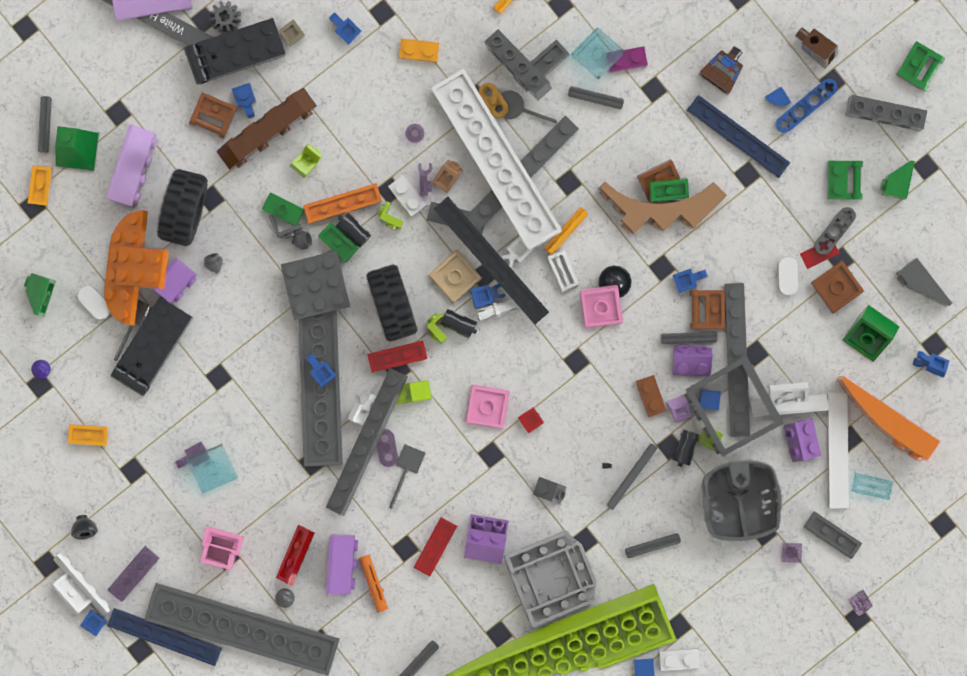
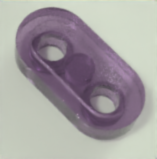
(387, 448)

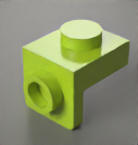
(306, 160)
(391, 222)
(436, 333)

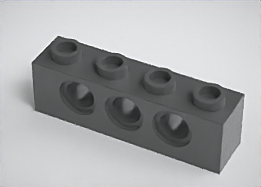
(518, 65)
(886, 113)

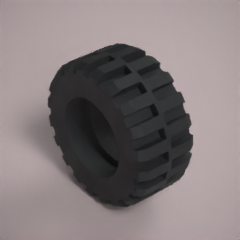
(182, 207)
(391, 303)

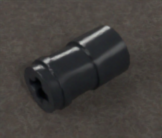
(352, 229)
(462, 325)
(685, 449)

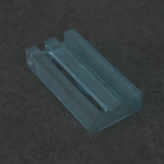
(888, 490)

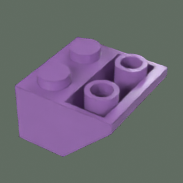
(486, 539)

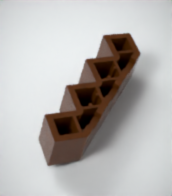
(260, 133)

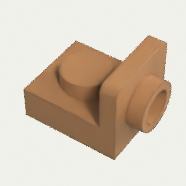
(447, 175)

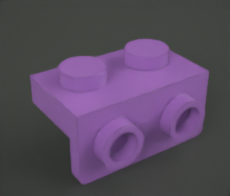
(692, 360)
(802, 440)

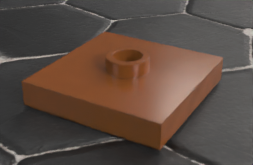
(837, 287)

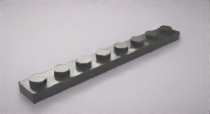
(532, 163)
(736, 350)
(366, 442)

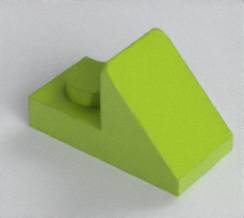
(415, 392)

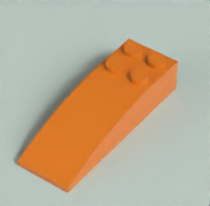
(891, 423)

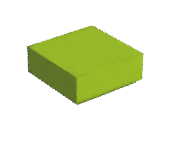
(708, 442)

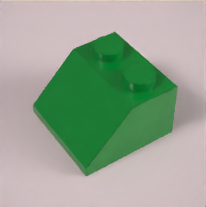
(871, 333)

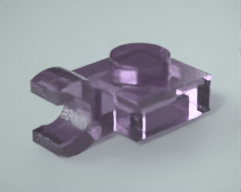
(425, 185)
(191, 451)

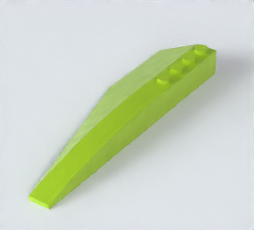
(583, 640)

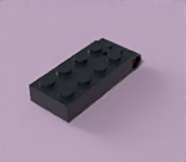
(234, 51)
(151, 346)

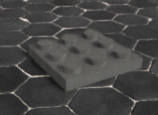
(315, 285)

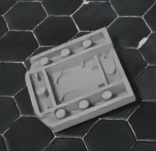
(551, 577)

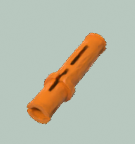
(373, 583)

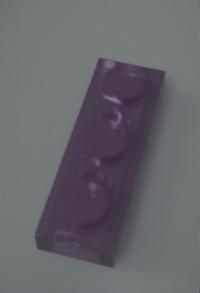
(133, 573)

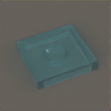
(597, 53)
(212, 468)

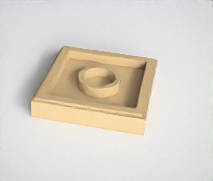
(455, 276)

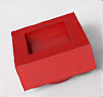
(530, 420)

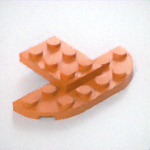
(131, 267)

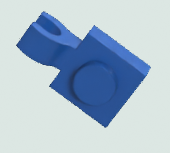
(346, 29)
(244, 97)
(686, 279)
(934, 363)
(322, 372)

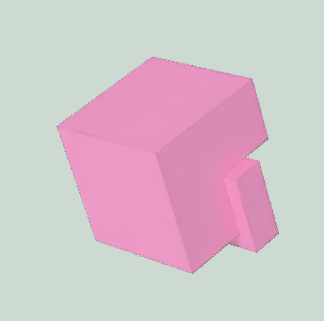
(220, 547)

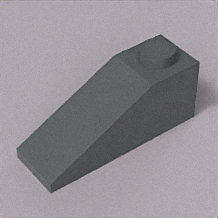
(919, 280)

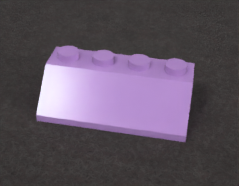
(138, 8)
(131, 166)

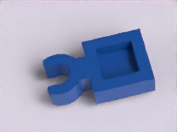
(484, 295)

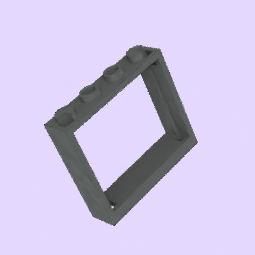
(701, 415)

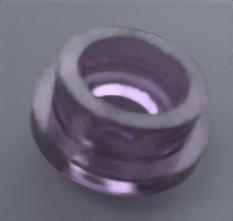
(410, 128)

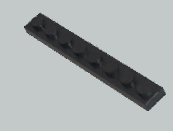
(491, 260)

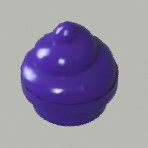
(41, 369)

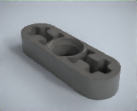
(839, 216)

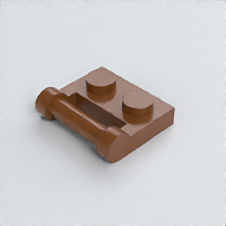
(216, 109)
(713, 309)

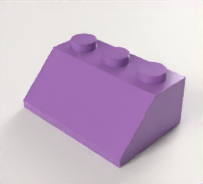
(341, 564)

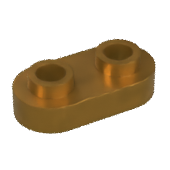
(494, 100)

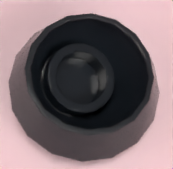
(616, 276)

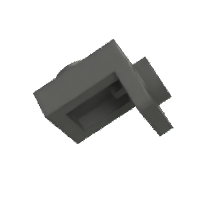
(550, 490)

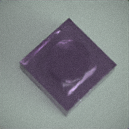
(791, 552)
(860, 602)

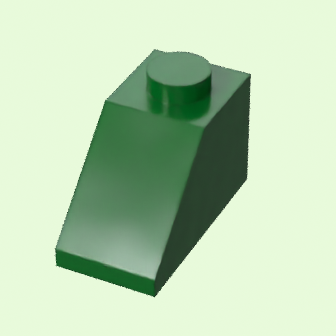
(898, 182)

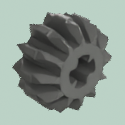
(230, 12)

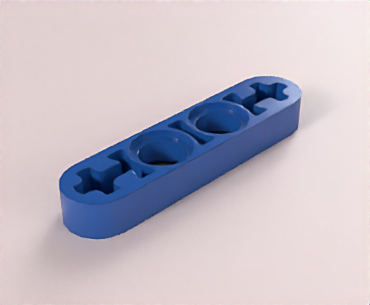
(804, 103)

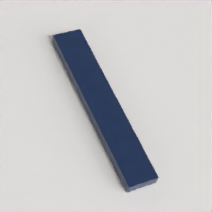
(738, 136)
(164, 637)

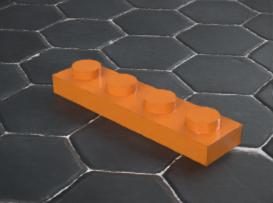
(342, 203)

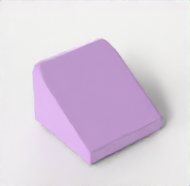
(679, 408)

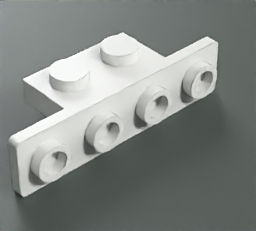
(790, 400)
(75, 590)

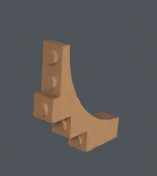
(663, 215)

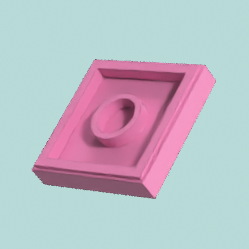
(601, 306)
(487, 406)

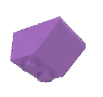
(177, 279)

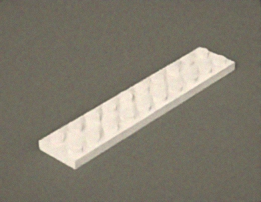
(496, 159)

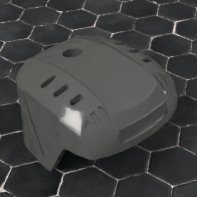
(741, 506)

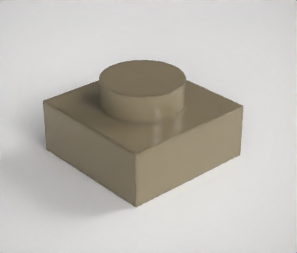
(291, 33)

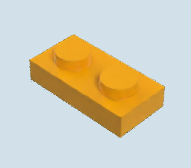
(419, 50)
(40, 185)
(88, 435)

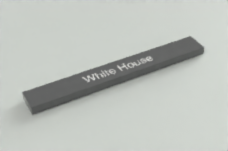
(174, 27)

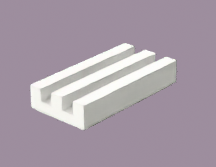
(556, 256)

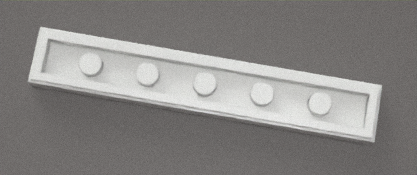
(838, 450)

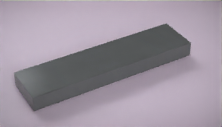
(640, 464)

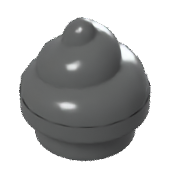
(302, 240)
(213, 262)
(284, 597)

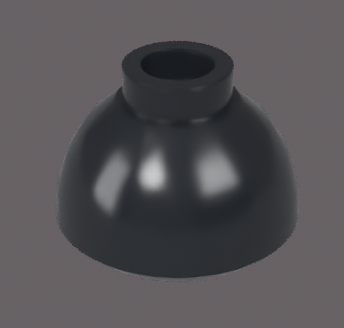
(83, 528)

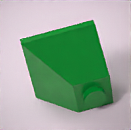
(76, 148)
(39, 293)

